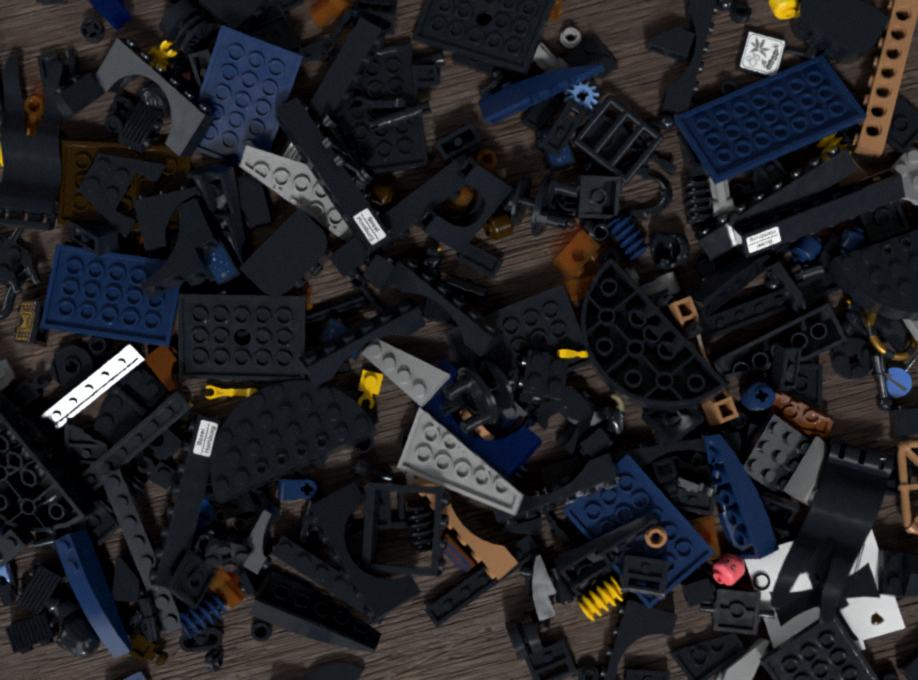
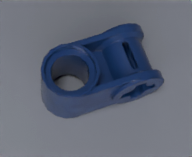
(294, 489)

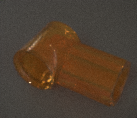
(329, 10)
(33, 117)
(227, 588)

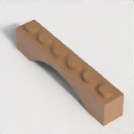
(681, 315)
(495, 557)

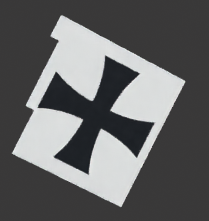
(805, 598)

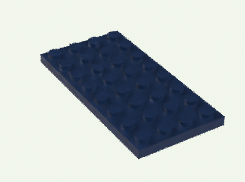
(769, 118)

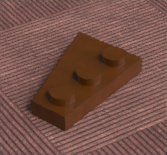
(801, 415)

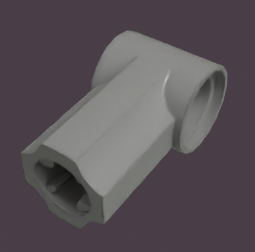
(547, 60)
(720, 198)
(655, 288)

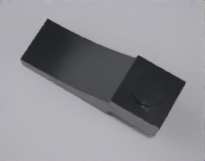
(258, 540)

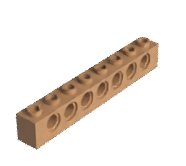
(874, 145)

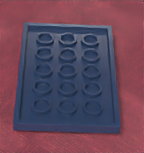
(244, 88)
(106, 299)
(629, 501)

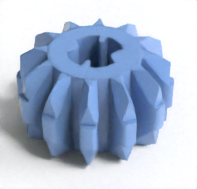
(587, 92)

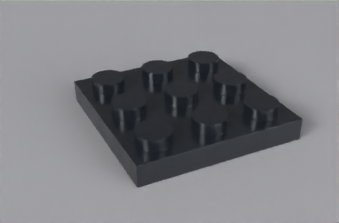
(775, 454)

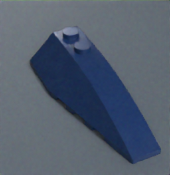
(531, 91)
(742, 511)
(92, 590)

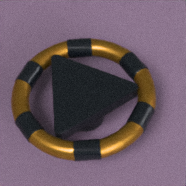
(892, 332)

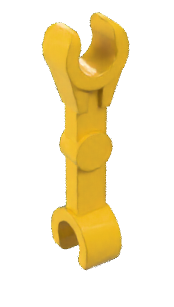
(567, 353)
(218, 392)

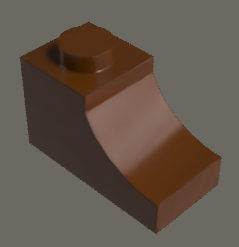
(163, 363)

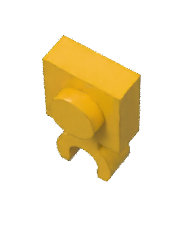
(161, 53)
(370, 384)

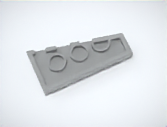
(409, 373)

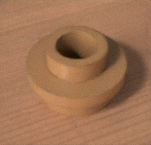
(655, 543)

